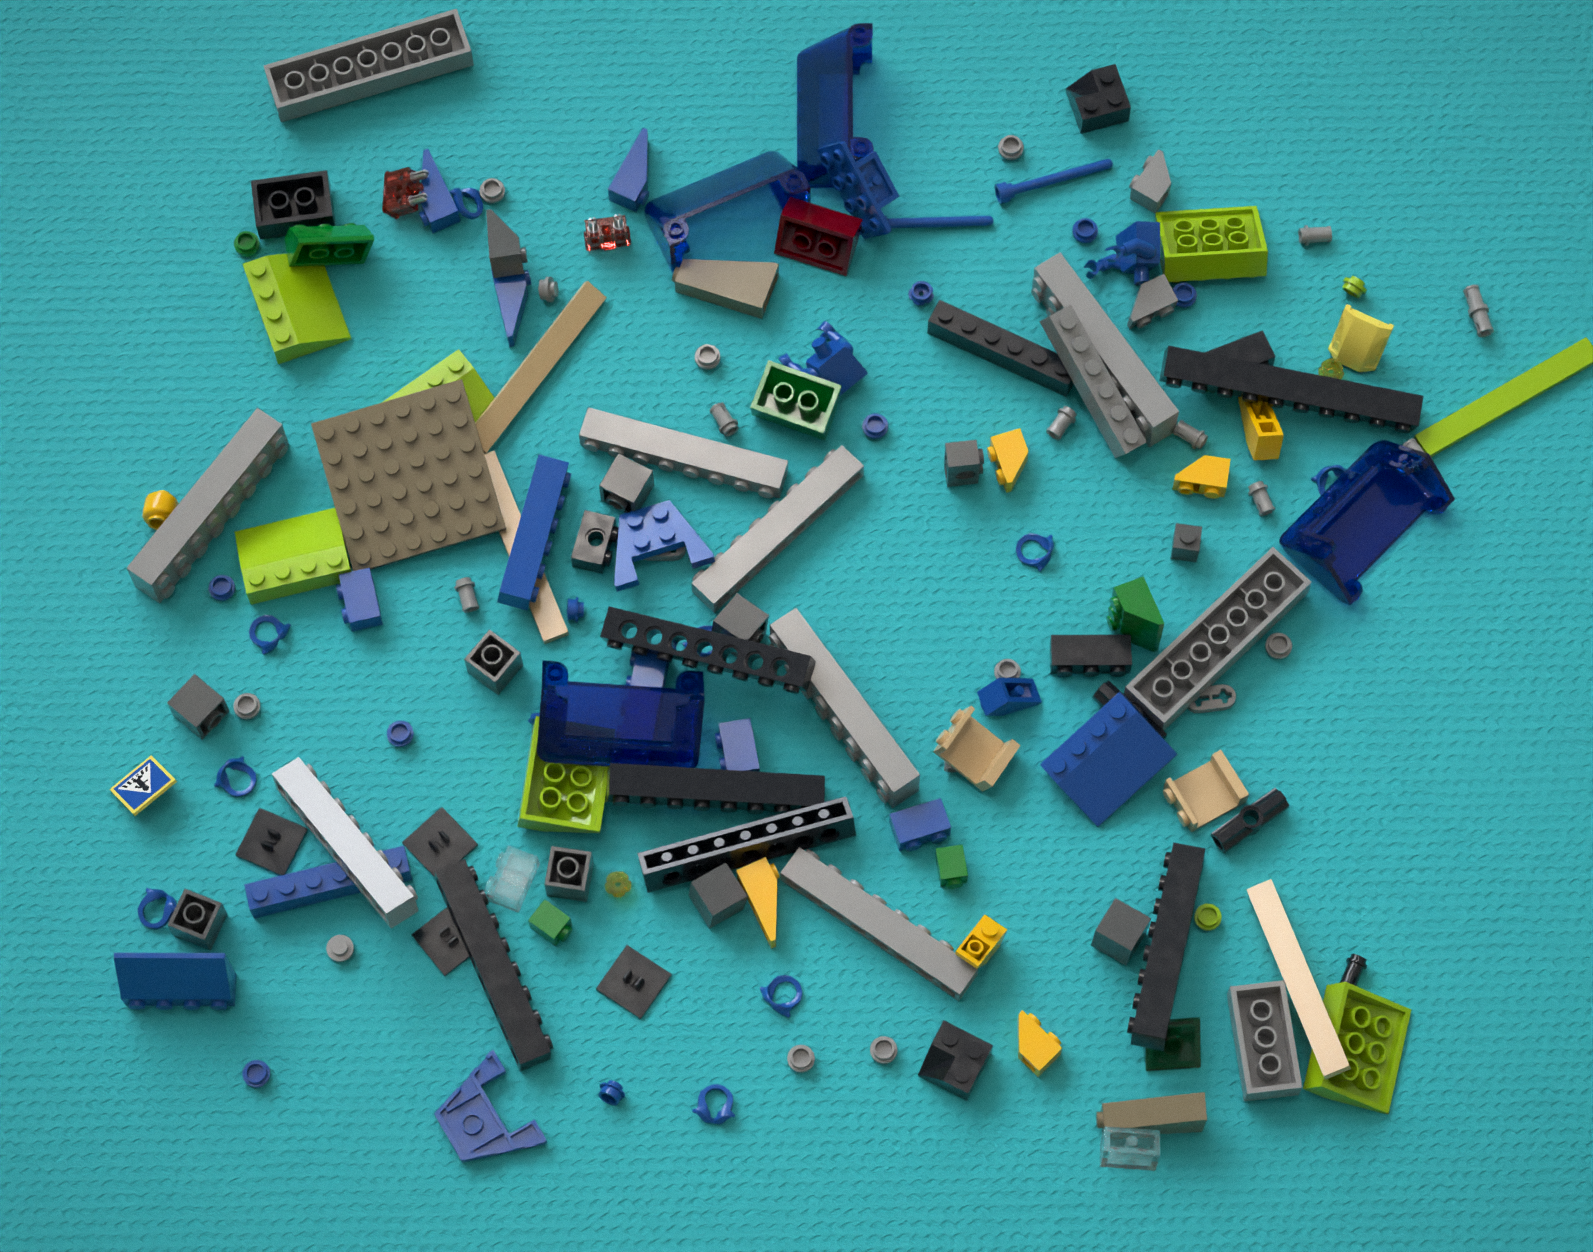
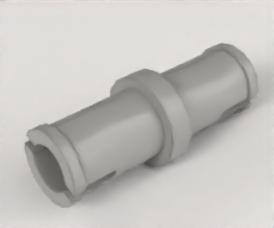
(1478, 311)

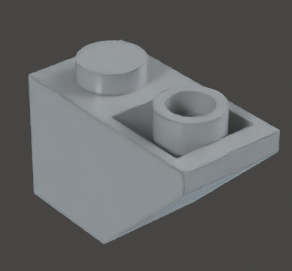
(1153, 184)
(1152, 300)

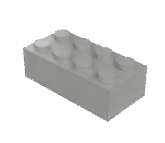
(1264, 1040)

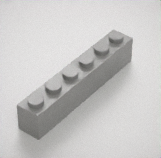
(1093, 381)

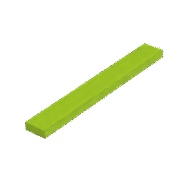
(1506, 398)

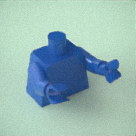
(1135, 252)
(832, 359)

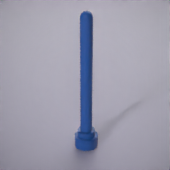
(1005, 191)
(926, 222)

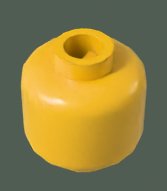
(158, 507)

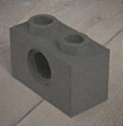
(963, 463)

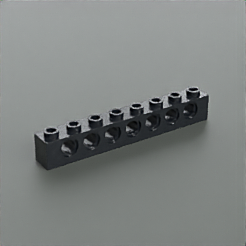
(620, 621)
(747, 843)

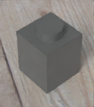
(1186, 542)

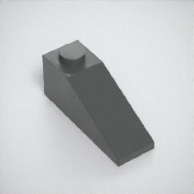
(504, 248)

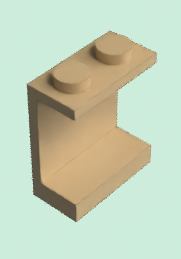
(974, 750)
(1206, 792)

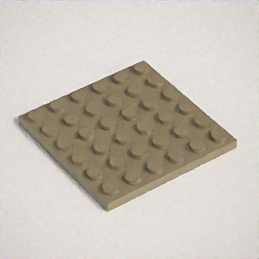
(408, 476)

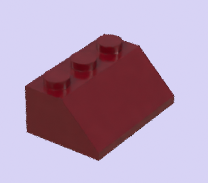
(817, 236)

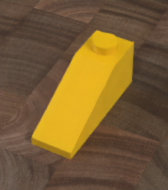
(1261, 430)
(760, 886)

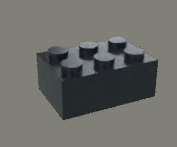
(292, 202)

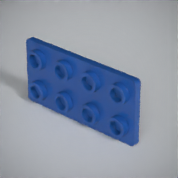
(862, 186)

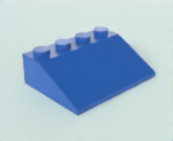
(1108, 759)
(175, 980)

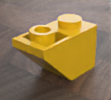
(1010, 456)
(1204, 477)
(981, 942)
(1035, 1046)

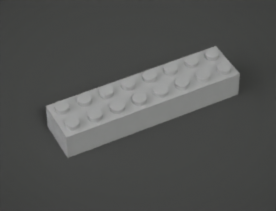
(368, 65)
(1059, 286)
(208, 506)
(1218, 638)
(848, 713)

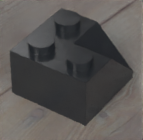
(1099, 99)
(955, 1060)

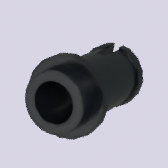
(1353, 969)

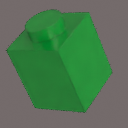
(951, 866)
(551, 923)

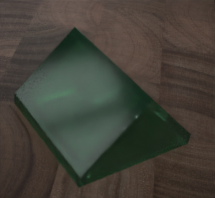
(1181, 1047)

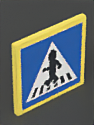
(143, 785)

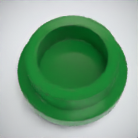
(246, 243)

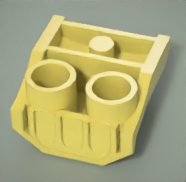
(1359, 340)

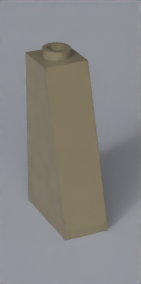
(730, 284)
(1168, 1114)

